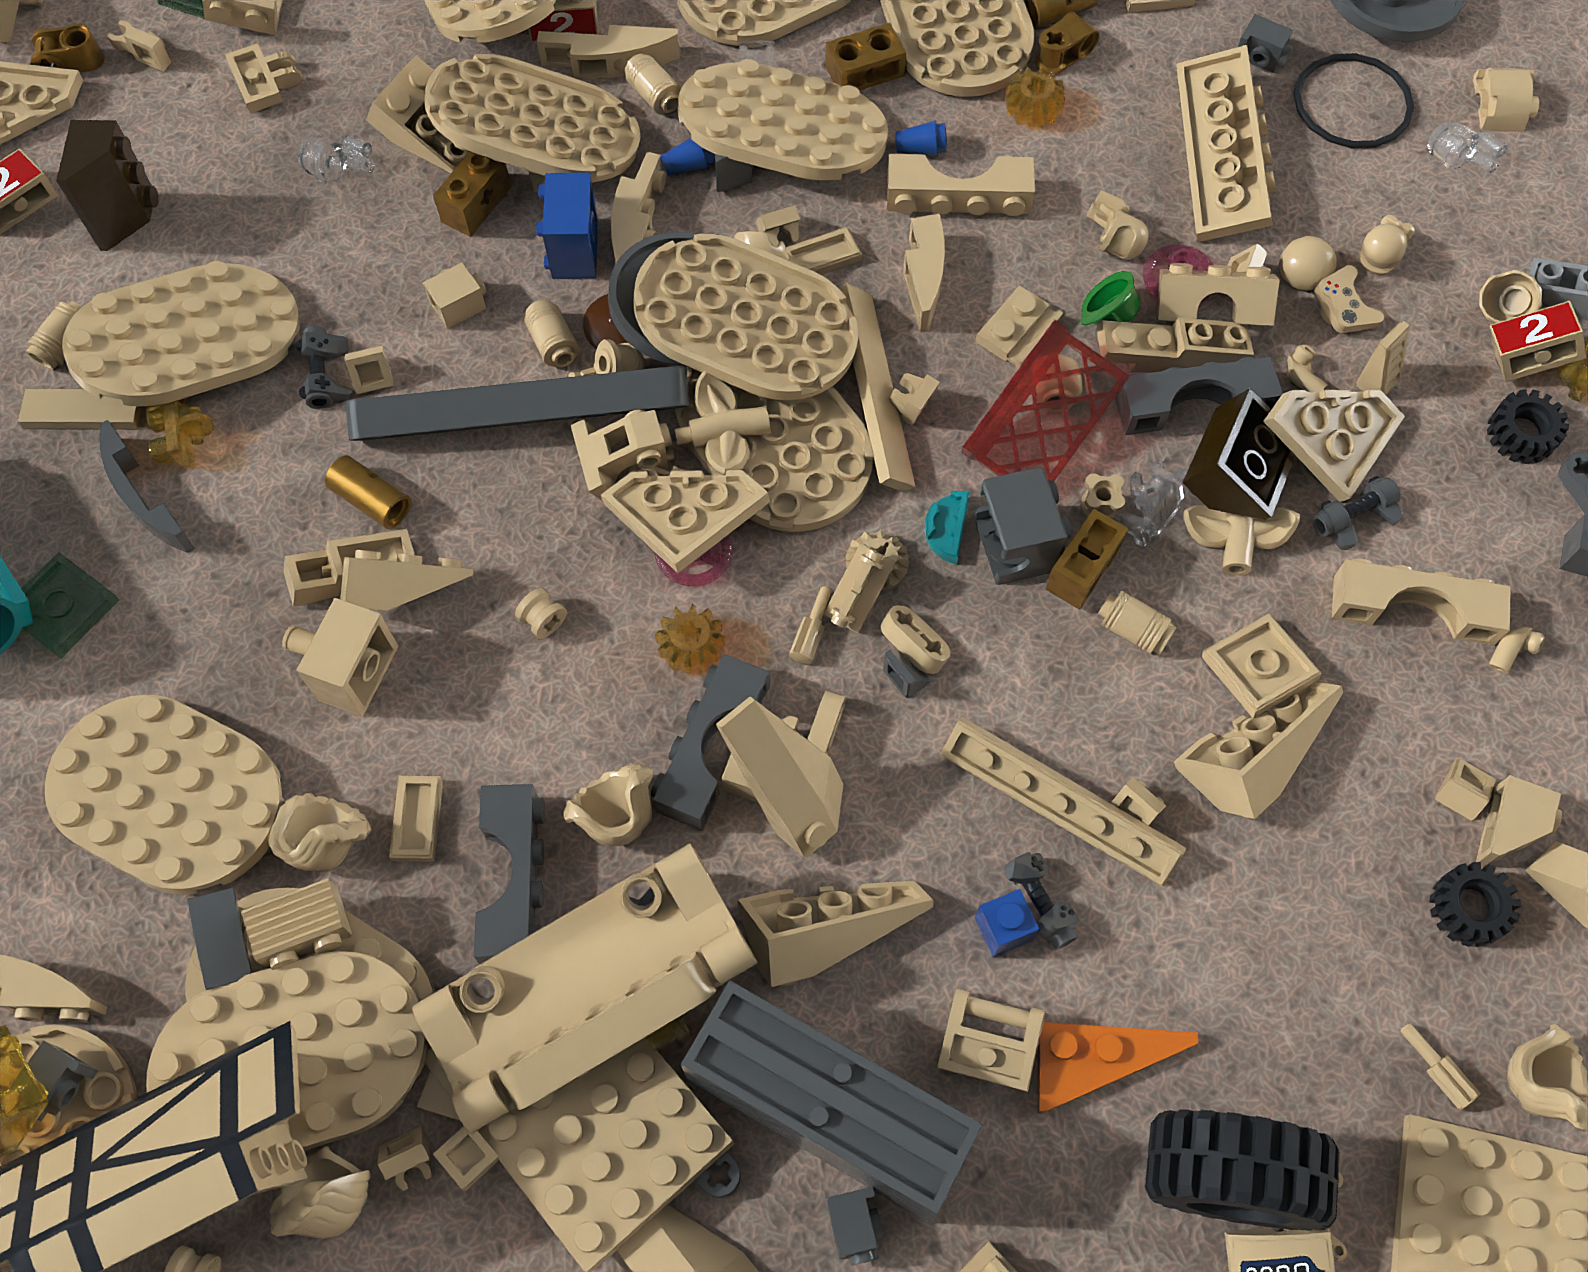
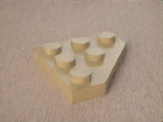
(33, 96)
(1335, 433)
(684, 511)

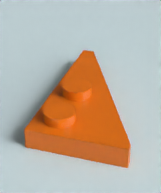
(1087, 1057)

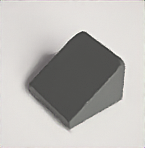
(731, 173)
(904, 673)

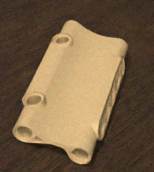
(583, 989)

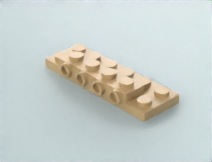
(1225, 144)

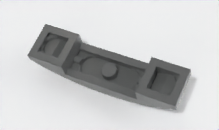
(117, 462)

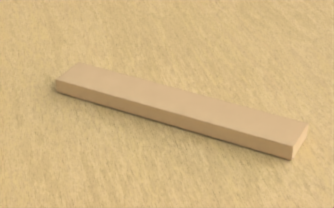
(875, 390)
(1063, 801)

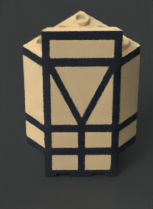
(156, 1163)

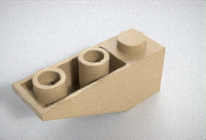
(389, 584)

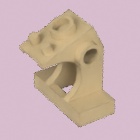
(646, 448)

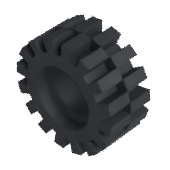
(1537, 410)
(1453, 917)

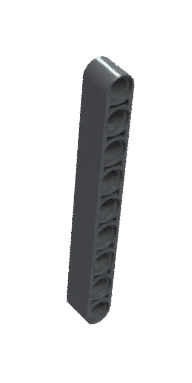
(517, 403)

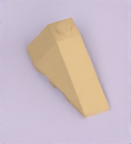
(1257, 758)
(786, 774)
(812, 933)
(681, 1245)

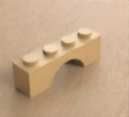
(919, 187)
(1471, 608)

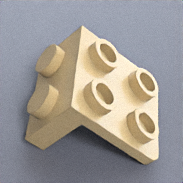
(246, 14)

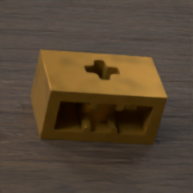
(471, 192)

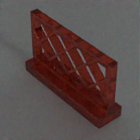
(1023, 385)

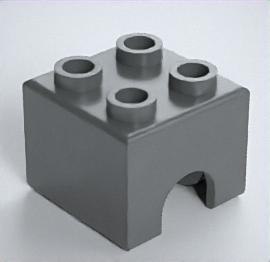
(1021, 525)

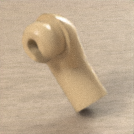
(1301, 372)
(1514, 643)

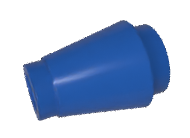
(922, 139)
(687, 158)

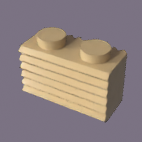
(297, 924)

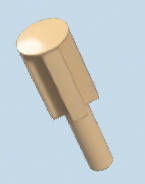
(810, 630)
(1443, 1071)

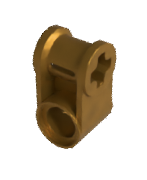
(1065, 44)
(67, 48)

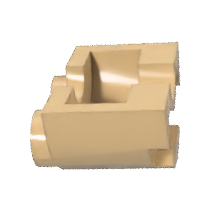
(1505, 98)

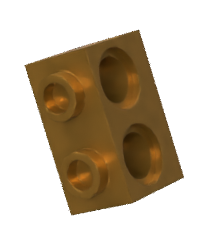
(866, 57)
(1086, 559)

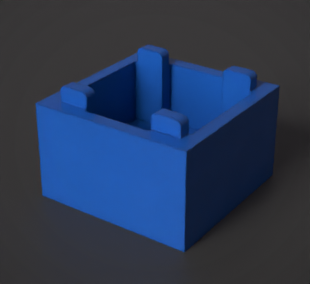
(569, 225)

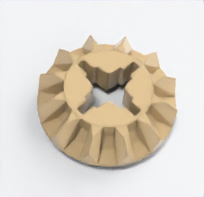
(894, 551)

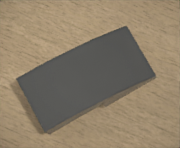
(219, 938)

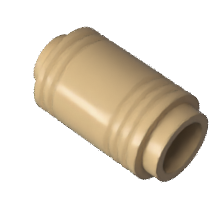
(652, 83)
(551, 333)
(46, 343)
(1136, 622)

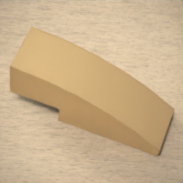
(925, 266)
(319, 573)

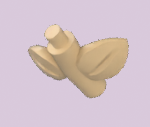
(722, 424)
(1239, 534)

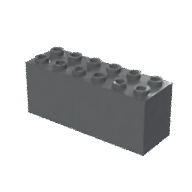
(830, 1101)

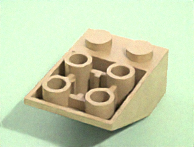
(402, 118)

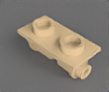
(859, 588)

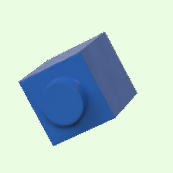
(1006, 923)

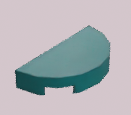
(945, 525)

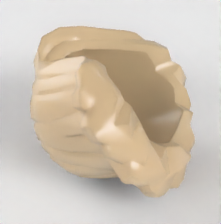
(614, 806)
(316, 832)
(1551, 1077)
(322, 1203)

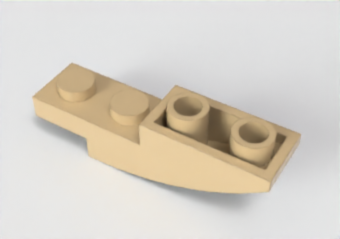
(607, 55)
(636, 204)
(1182, 345)
(37, 991)

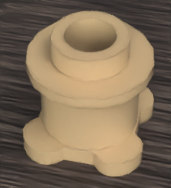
(1103, 495)

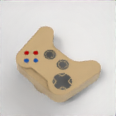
(1342, 305)

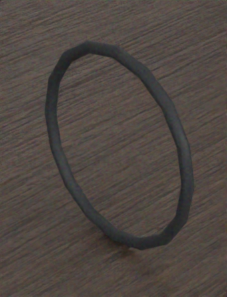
(1367, 60)

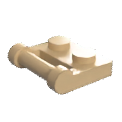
(987, 1054)

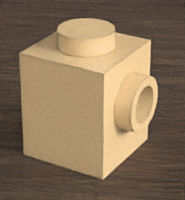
(455, 294)

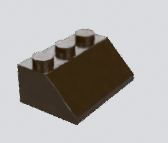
(105, 181)
(1240, 460)

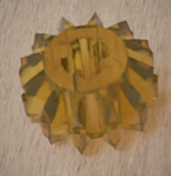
(1035, 97)
(674, 639)

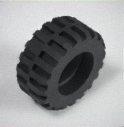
(1243, 1169)

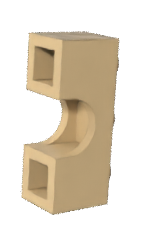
(1252, 292)

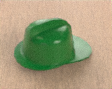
(1111, 300)

